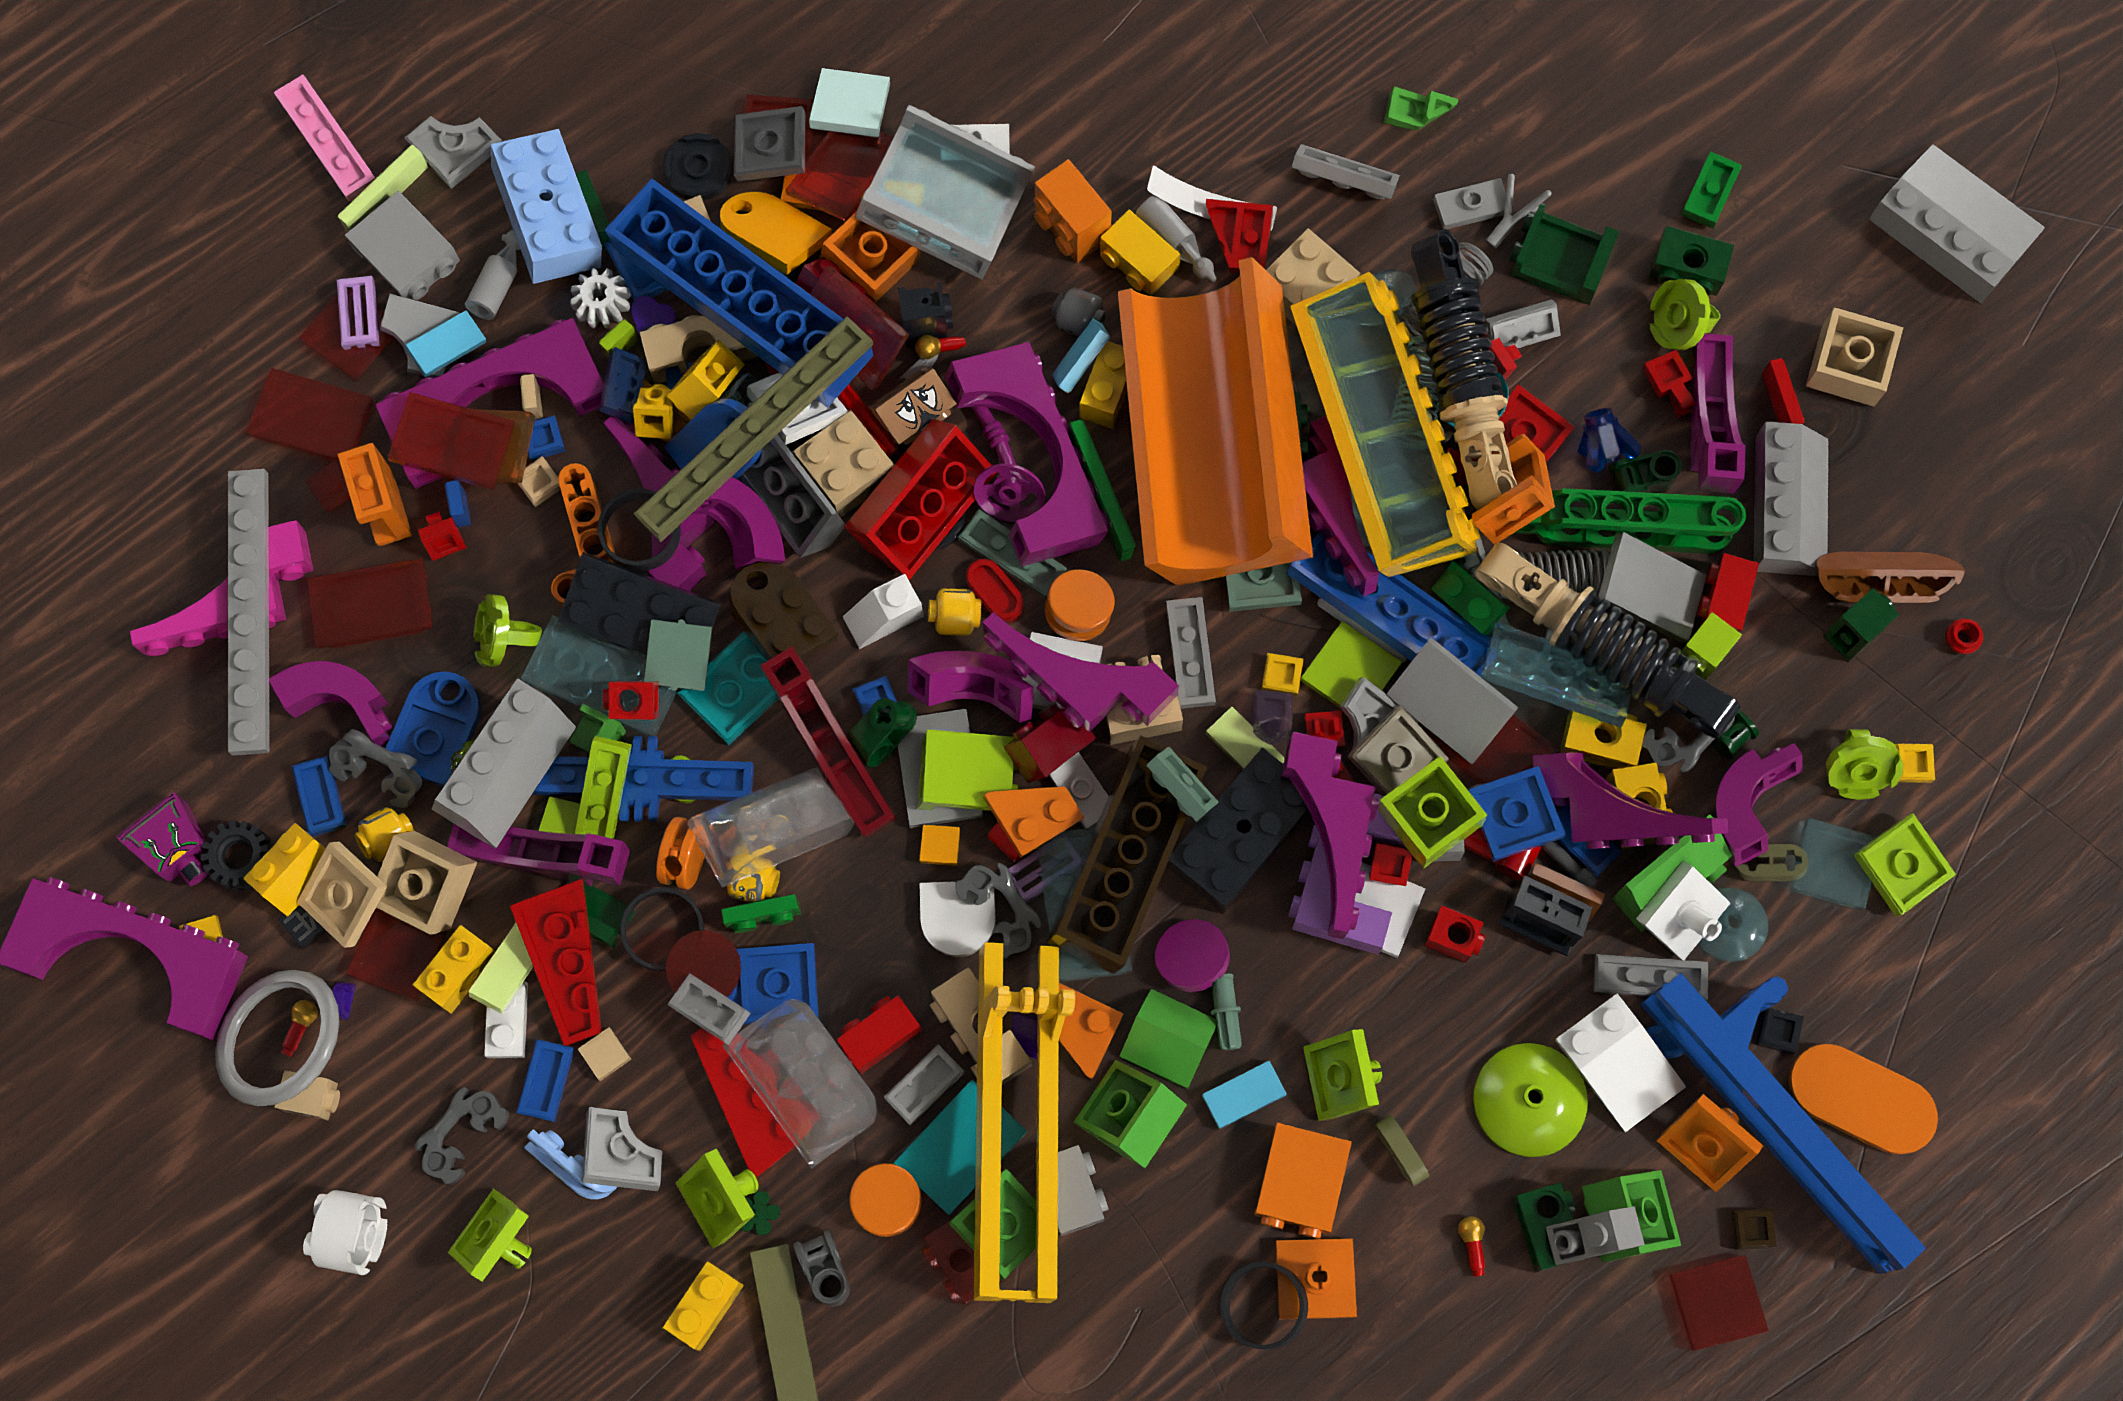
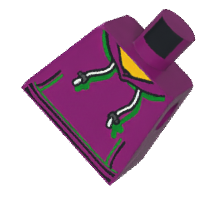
(168, 840)

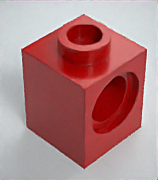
(648, 700)
(1439, 939)

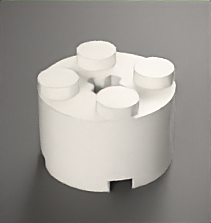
(346, 1231)

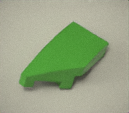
(1414, 110)

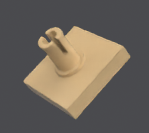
(342, 894)

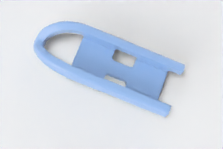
(548, 1149)

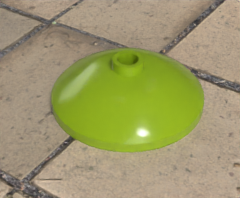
(1510, 1116)

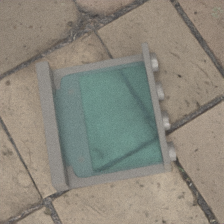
(945, 192)

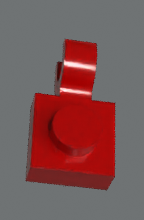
(1670, 377)

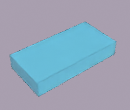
(445, 343)
(1080, 355)
(1244, 1095)

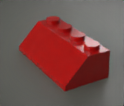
(919, 498)

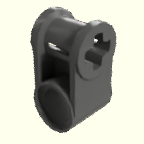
(822, 1261)

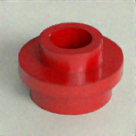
(1971, 629)

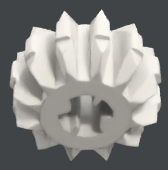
(598, 286)

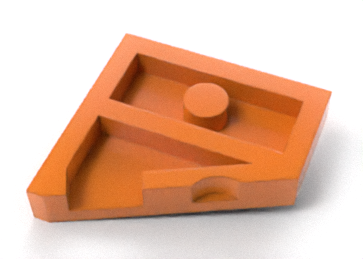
(1033, 815)
(1088, 1031)

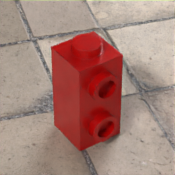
(1729, 591)
(878, 1034)

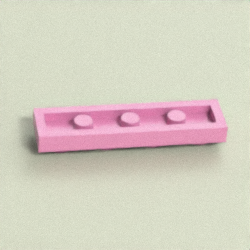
(325, 137)

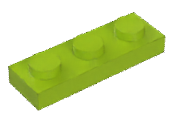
(603, 787)

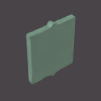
(678, 654)

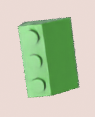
(1703, 856)

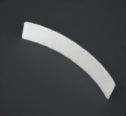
(1184, 195)

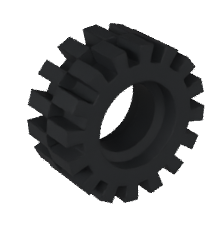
(220, 843)

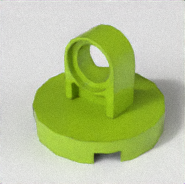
(1682, 314)
(1863, 765)

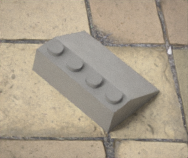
(1956, 223)

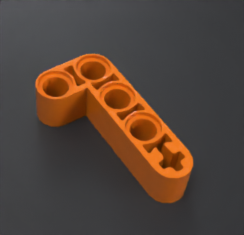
(584, 532)

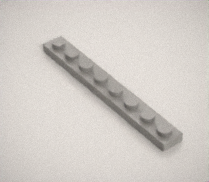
(248, 612)

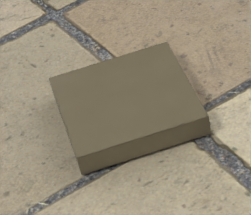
(1394, 751)

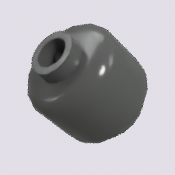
(1076, 309)

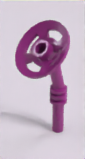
(1011, 484)

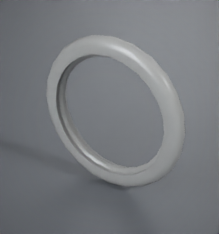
(317, 1060)

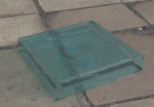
(1832, 868)

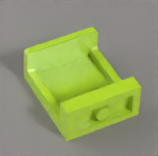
(962, 769)

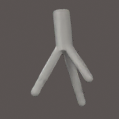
(1509, 221)

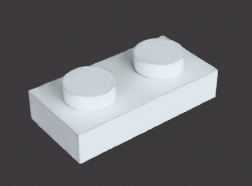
(507, 1031)

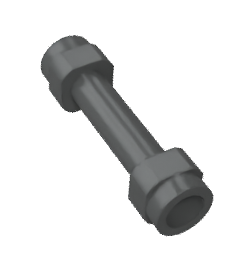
(1568, 865)

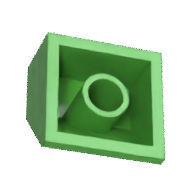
(1130, 1113)
(1652, 1207)

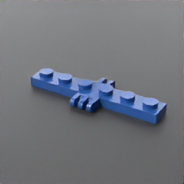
(655, 778)

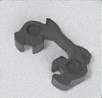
(1668, 753)
(347, 760)
(980, 880)
(440, 1161)

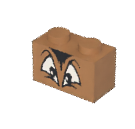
(913, 405)

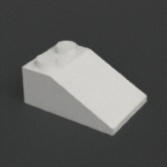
(1620, 1062)

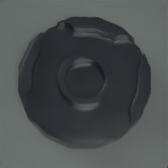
(698, 166)

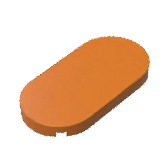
(1863, 1099)

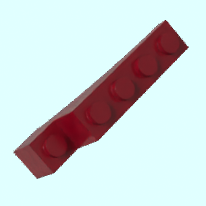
(826, 741)

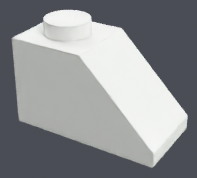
(883, 611)

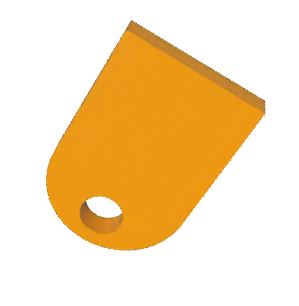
(773, 229)

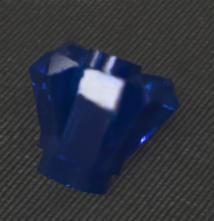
(1605, 440)

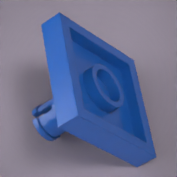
(1517, 813)

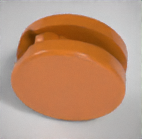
(1079, 605)
(679, 855)
(885, 1200)

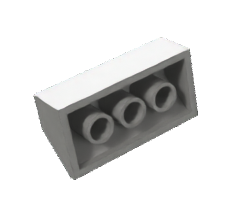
(1790, 499)
(504, 764)

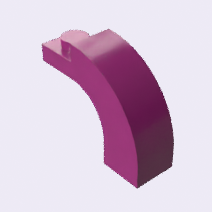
(747, 523)
(970, 675)
(325, 682)
(1741, 789)

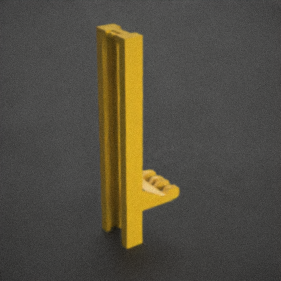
(1051, 1010)

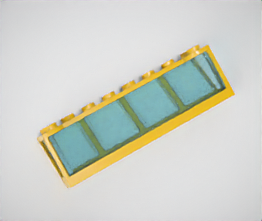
(1384, 426)

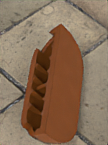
(1898, 575)

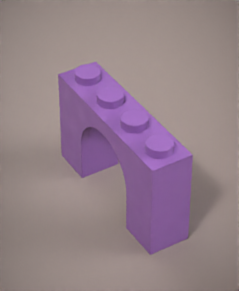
(1313, 907)

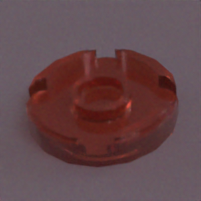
(706, 957)

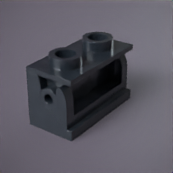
(925, 313)
(1545, 915)

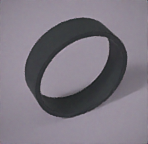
(610, 508)
(655, 891)
(1225, 1305)

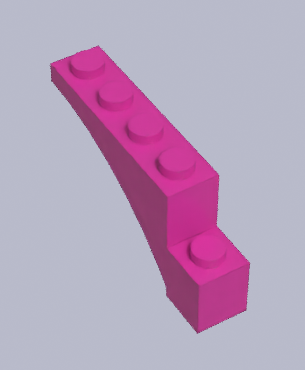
(209, 616)

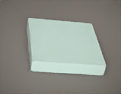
(849, 102)

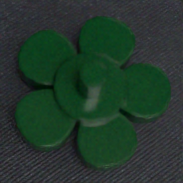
(771, 1212)

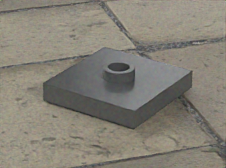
(769, 144)

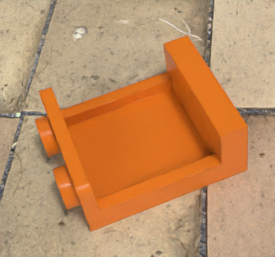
(374, 493)
(1523, 502)
(1302, 1180)

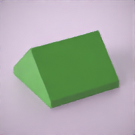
(1168, 1038)

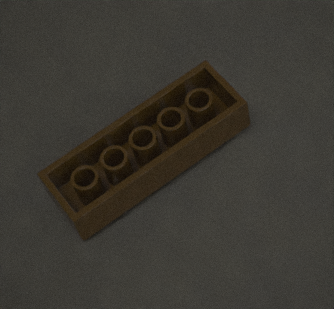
(1122, 863)

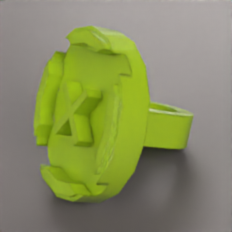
(496, 631)

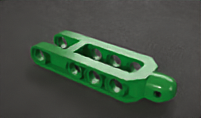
(1675, 527)

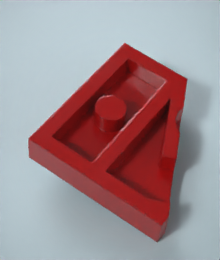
(1241, 230)

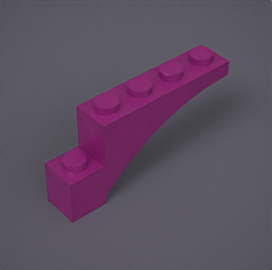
(1715, 435)
(1332, 510)
(685, 565)
(1080, 686)
(1606, 813)
(1341, 817)
(549, 854)

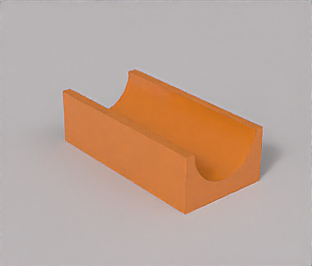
(1215, 429)

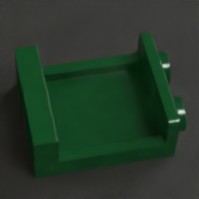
(1562, 255)

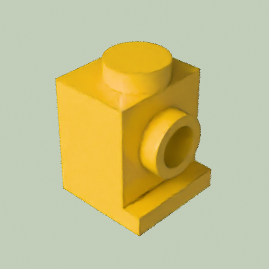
(654, 402)

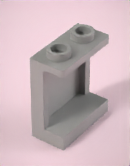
(403, 247)

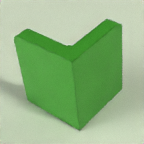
(595, 724)

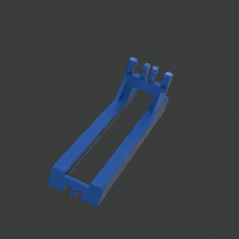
(1722, 1056)

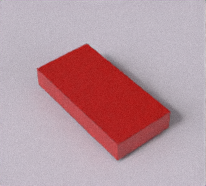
(1782, 393)

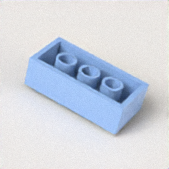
(546, 206)

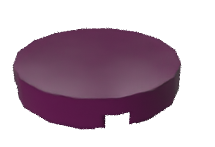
(1192, 955)

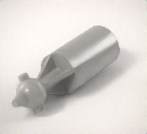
(1173, 230)
(494, 280)

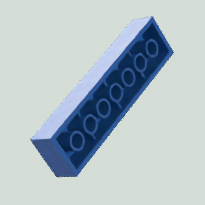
(725, 282)

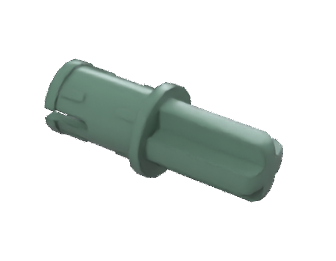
(1226, 1013)

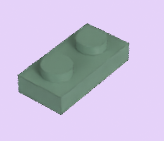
(1174, 775)

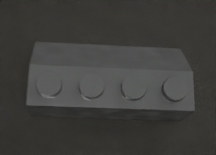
(793, 499)

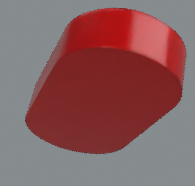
(995, 590)

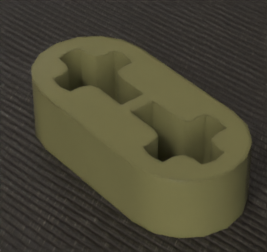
(1776, 872)
(1401, 1150)

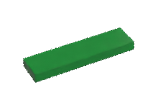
(1104, 495)

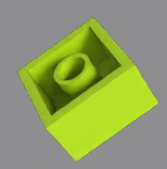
(1431, 812)

